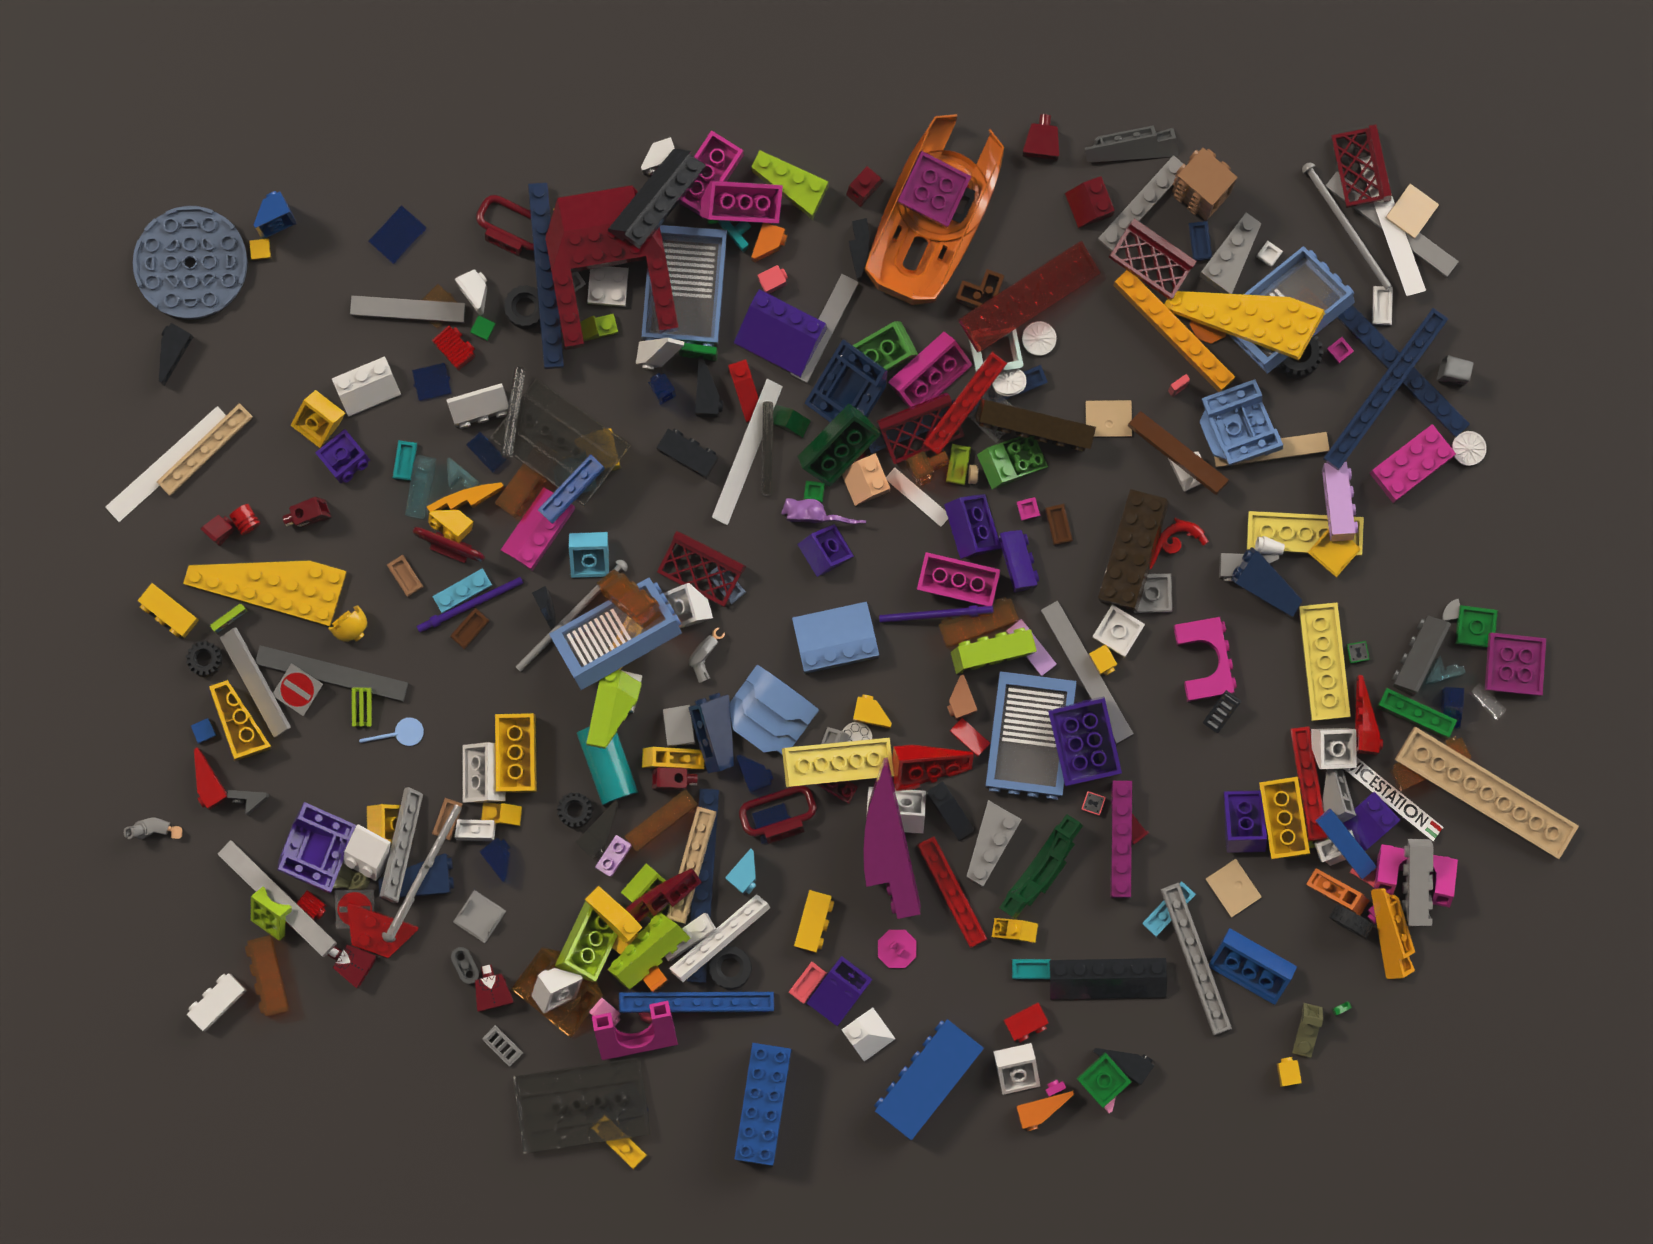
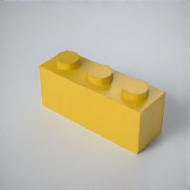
(167, 611)
(814, 921)

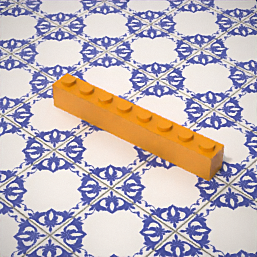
(1174, 331)

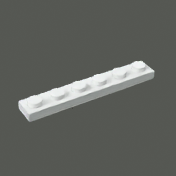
(719, 938)

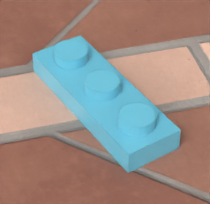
(462, 590)
(1160, 916)

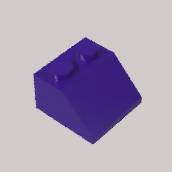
(825, 550)

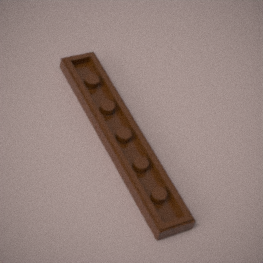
(1178, 453)

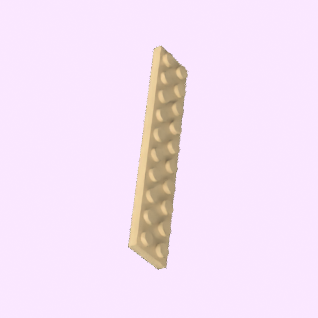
(1486, 792)

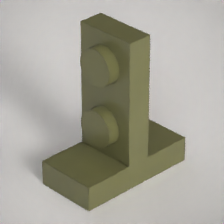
(1308, 1030)

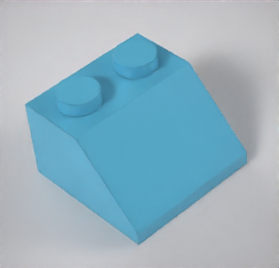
(589, 554)
(744, 874)

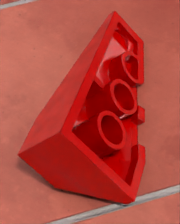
(1366, 727)
(921, 764)

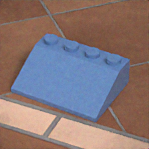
(835, 637)

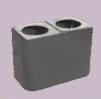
(1455, 371)

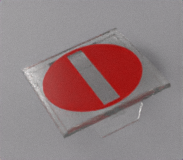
(362, 898)

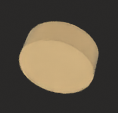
(972, 474)

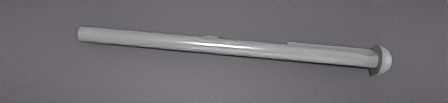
(1308, 168)
(621, 565)
(409, 899)

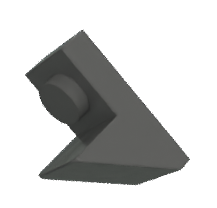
(253, 799)

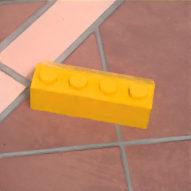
(515, 753)
(1284, 818)

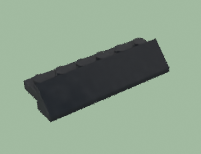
(657, 197)
(1108, 978)

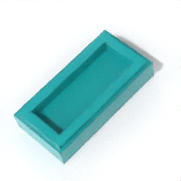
(404, 460)
(1030, 969)

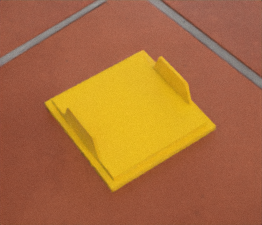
(1334, 554)

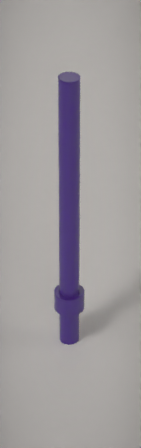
(973, 611)
(435, 620)

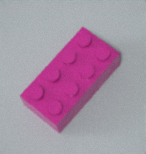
(720, 160)
(1412, 463)

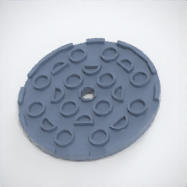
(183, 235)

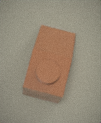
(961, 700)

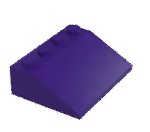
(780, 333)
(1085, 741)

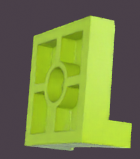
(269, 914)

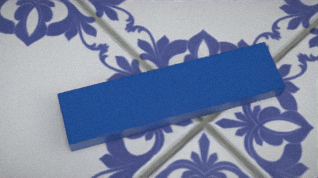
(571, 489)
(1346, 843)

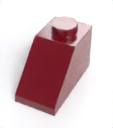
(218, 529)

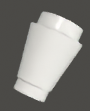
(1269, 546)

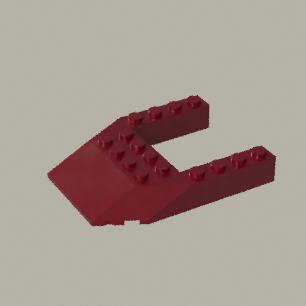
(581, 241)

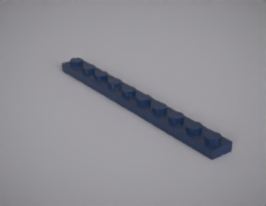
(545, 288)
(1034, 378)
(1414, 382)
(1385, 389)
(703, 892)

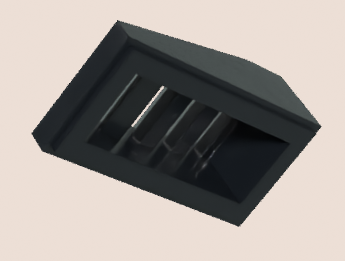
(1216, 722)

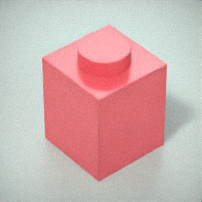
(772, 279)

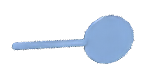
(408, 732)

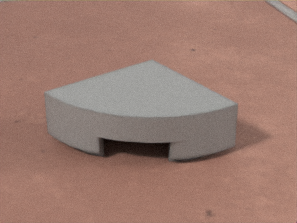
(1451, 611)

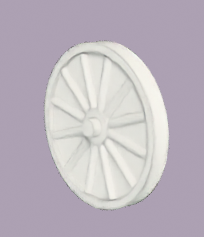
(1039, 338)
(1009, 382)
(1469, 448)

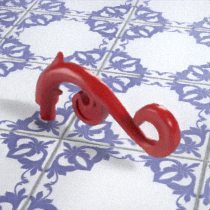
(1180, 525)

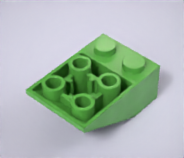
(1011, 460)

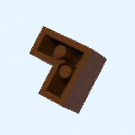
(974, 295)

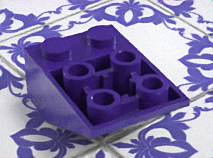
(839, 991)

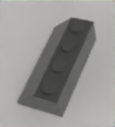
(1421, 655)

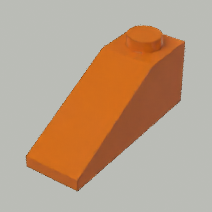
(1337, 892)
(1038, 1111)

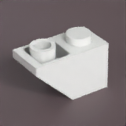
(656, 155)

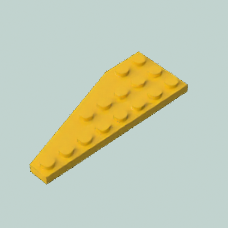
(1264, 320)
(288, 587)

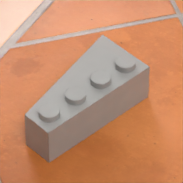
(1228, 261)
(992, 839)
(1418, 882)

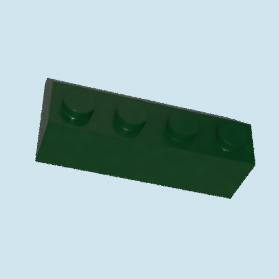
(838, 445)

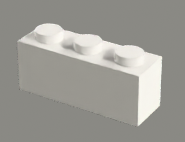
(216, 1001)

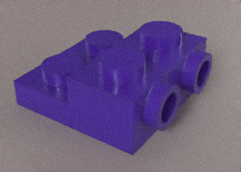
(343, 456)

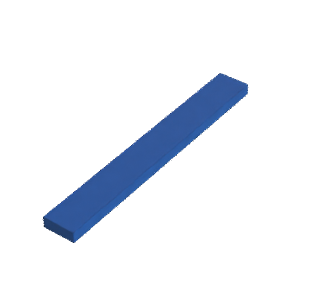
(698, 1001)

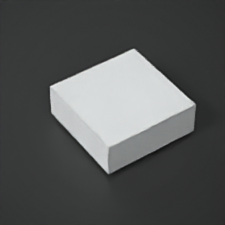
(1269, 254)

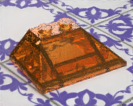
(569, 1015)

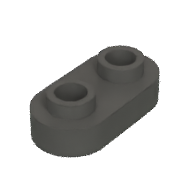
(465, 965)

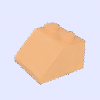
(865, 480)

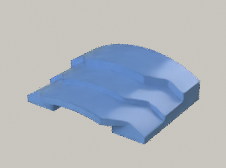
(1239, 424)
(770, 712)

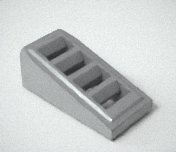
(490, 1034)

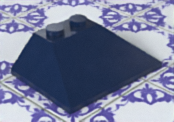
(847, 380)

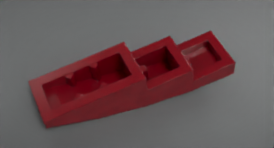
(666, 893)

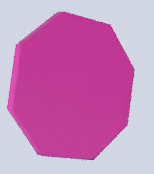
(896, 948)

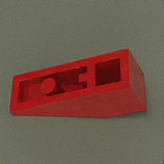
(744, 387)
(208, 785)

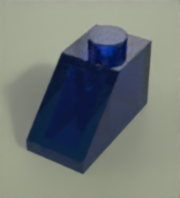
(662, 388)
(1453, 703)
(755, 774)
(498, 857)

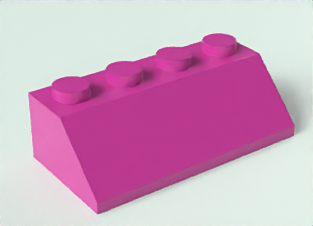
(742, 202)
(930, 371)
(534, 533)
(958, 579)

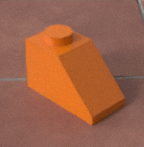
(768, 241)
(655, 979)

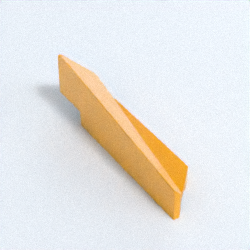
(1393, 934)

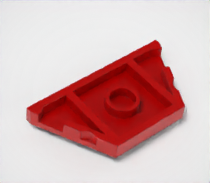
(367, 930)

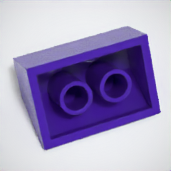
(972, 526)
(1018, 560)

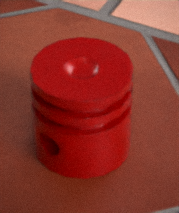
(244, 519)

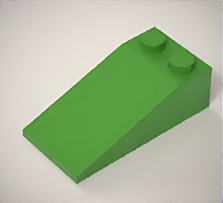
(888, 346)

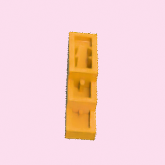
(473, 495)

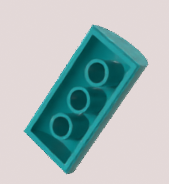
(608, 769)

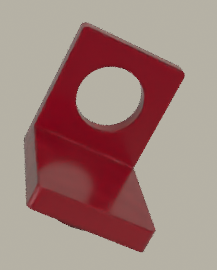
(1138, 831)

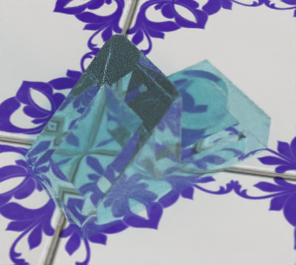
(456, 472)
(1438, 672)

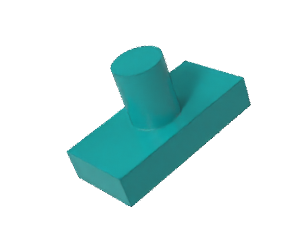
(736, 231)

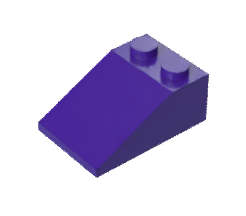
(1244, 821)
(1371, 821)

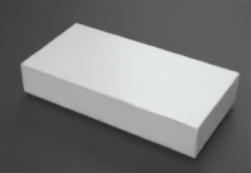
(1382, 306)

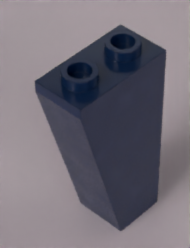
(1262, 580)
(714, 731)
(435, 882)

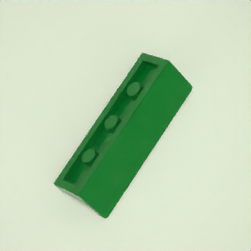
(1416, 713)

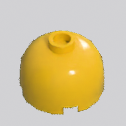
(350, 625)

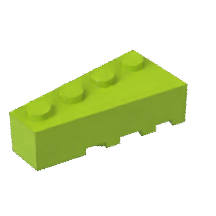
(798, 185)
(993, 650)
(647, 950)

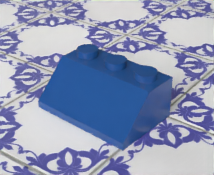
(273, 215)

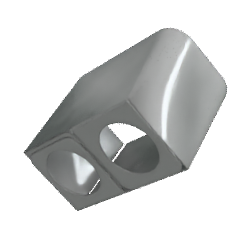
(679, 726)

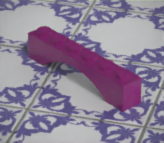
(1121, 839)

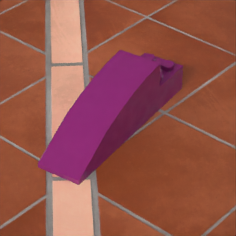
(886, 847)

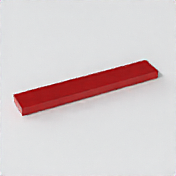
(964, 403)
(1308, 782)
(952, 892)

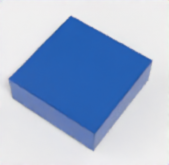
(203, 730)

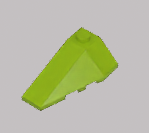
(613, 701)

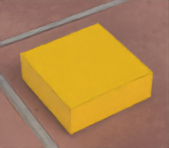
(260, 249)

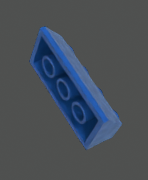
(1252, 966)

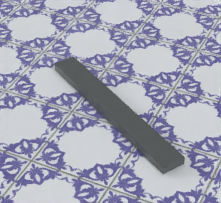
(332, 673)

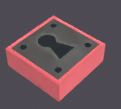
(1093, 803)

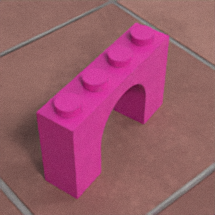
(1209, 632)
(1391, 862)
(616, 1044)

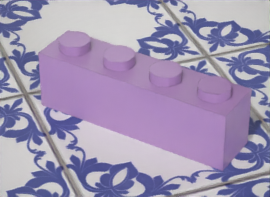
(1339, 502)

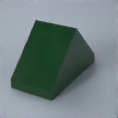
(790, 420)

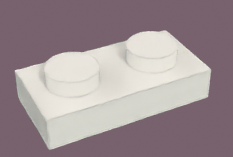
(475, 830)

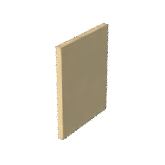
(1412, 211)
(1109, 417)
(1233, 888)

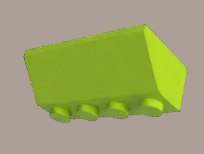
(587, 945)

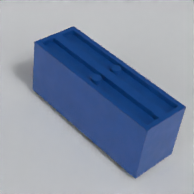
(928, 1079)
(763, 1104)

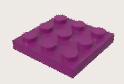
(934, 189)
(1515, 664)

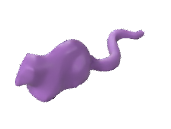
(811, 511)

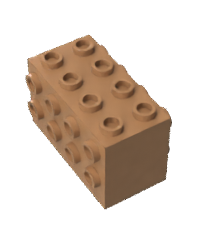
(1203, 183)

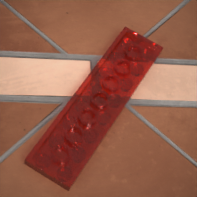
(1029, 296)

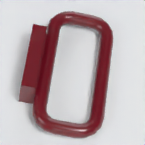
(499, 236)
(448, 547)
(784, 828)

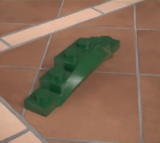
(1043, 868)

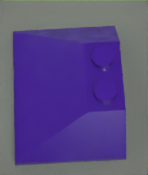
(315, 847)

